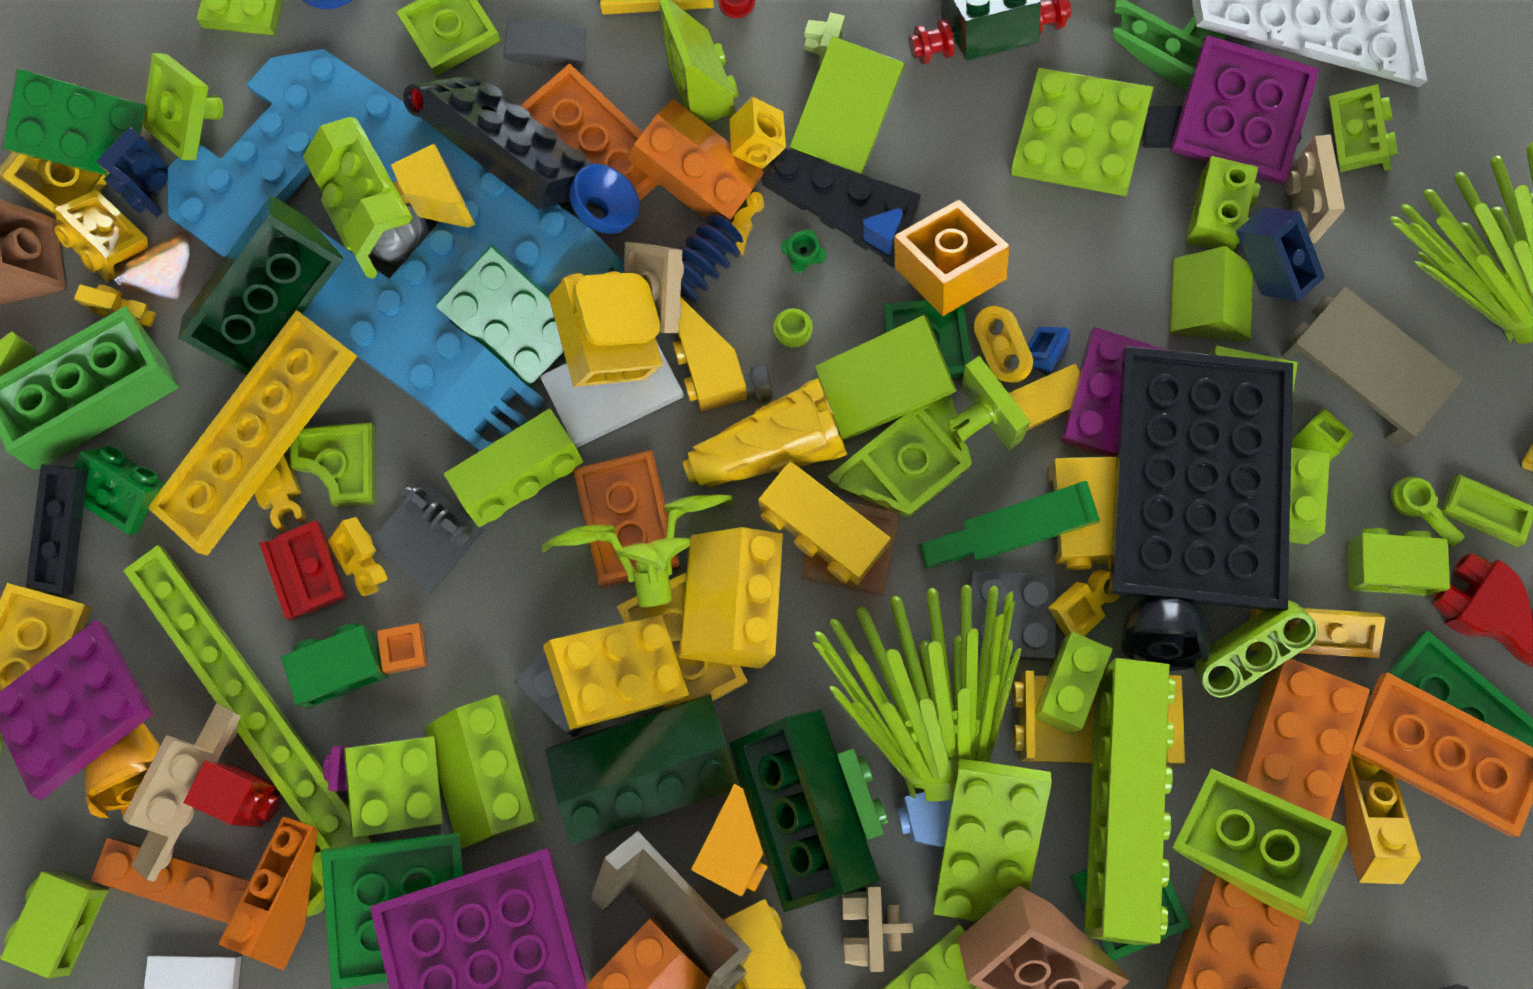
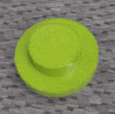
(793, 328)

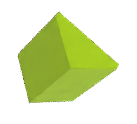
(1211, 296)

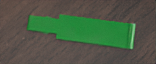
(1015, 526)

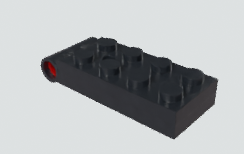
(499, 136)

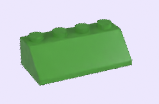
(81, 389)

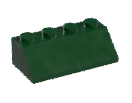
(259, 286)
(641, 768)
(803, 810)

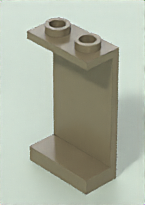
(1376, 362)
(675, 906)

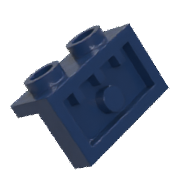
(134, 171)

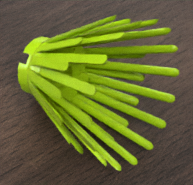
(1497, 295)
(928, 731)

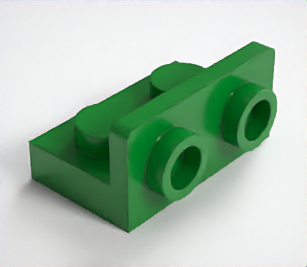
(118, 488)

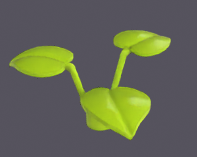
(653, 558)

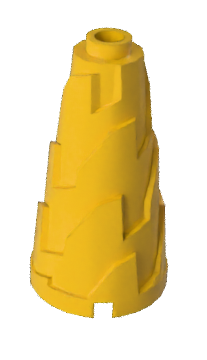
(786, 430)

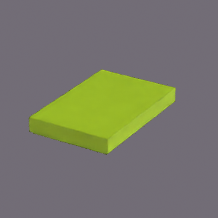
(847, 105)
(885, 378)

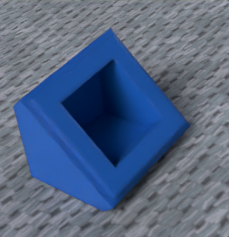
(881, 228)
(1048, 347)

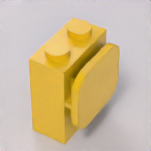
(607, 327)

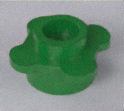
(803, 240)

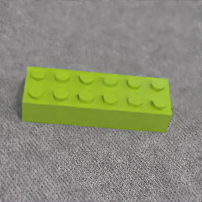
(1129, 804)

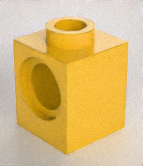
(757, 133)

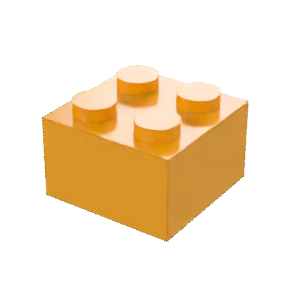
(951, 257)

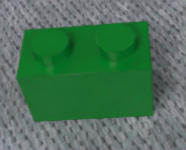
(333, 665)

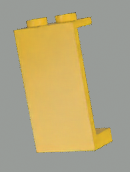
(1045, 743)

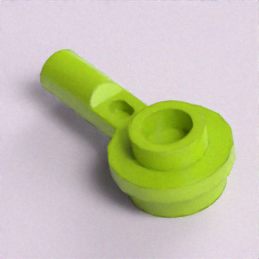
(1417, 498)

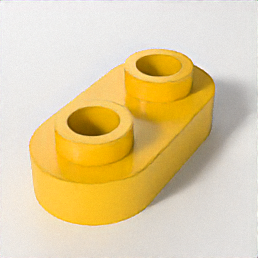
(1004, 346)

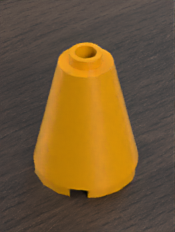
(119, 771)

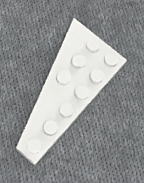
(1353, 34)

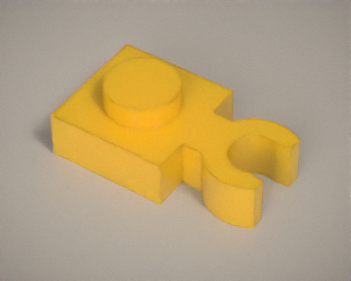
(108, 300)
(278, 492)
(354, 553)
(1080, 606)

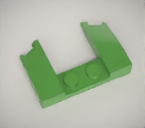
(1160, 44)

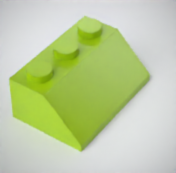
(483, 772)

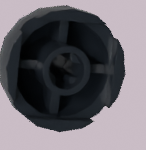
(1167, 632)

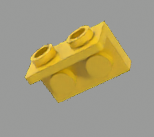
(98, 233)

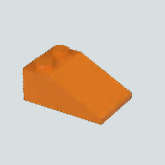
(651, 962)

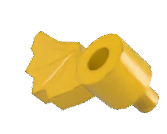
(743, 218)

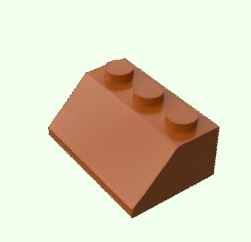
(693, 163)

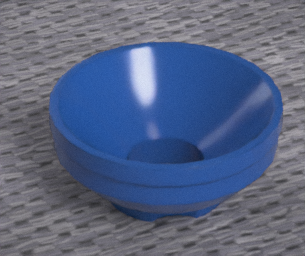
(609, 191)

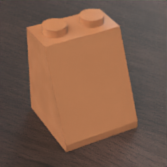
(28, 254)

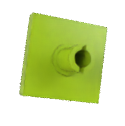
(177, 106)
(990, 406)

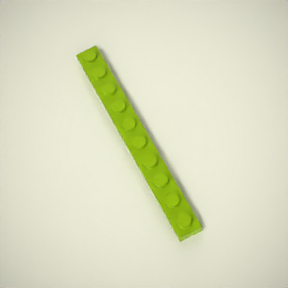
(237, 687)

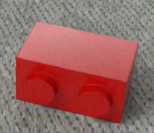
(233, 795)

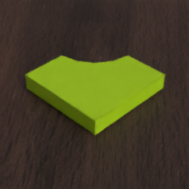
(341, 458)

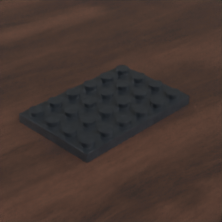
(1203, 479)

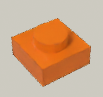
(402, 648)

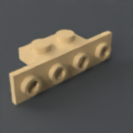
(161, 794)

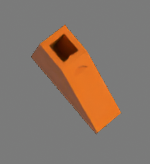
(276, 899)

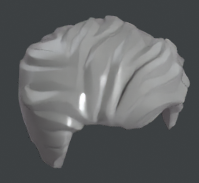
(397, 243)

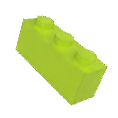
(514, 468)

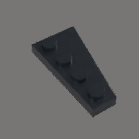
(838, 195)

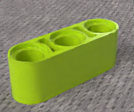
(1276, 649)

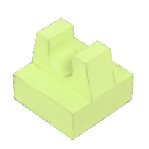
(819, 34)

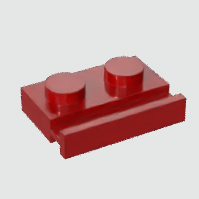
(303, 570)

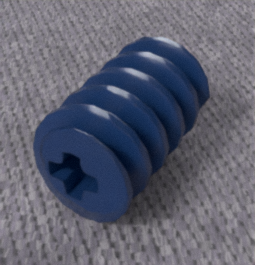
(706, 251)

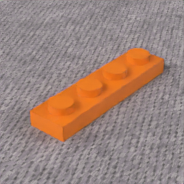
(179, 884)

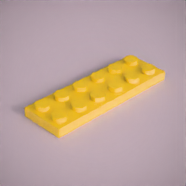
(251, 433)

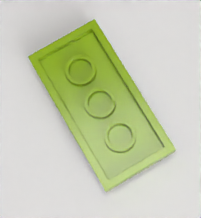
(990, 836)

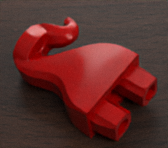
(1491, 605)

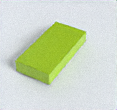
(1488, 510)

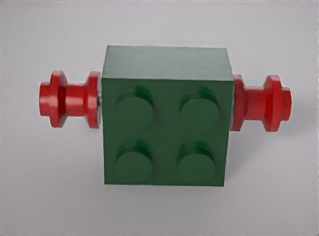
(987, 27)

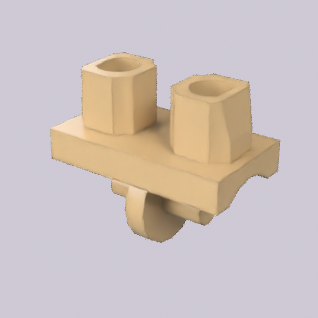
(869, 949)

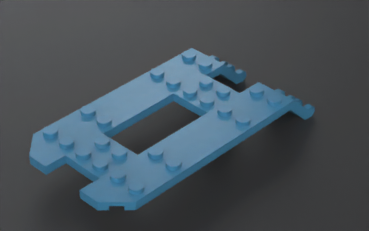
(384, 319)

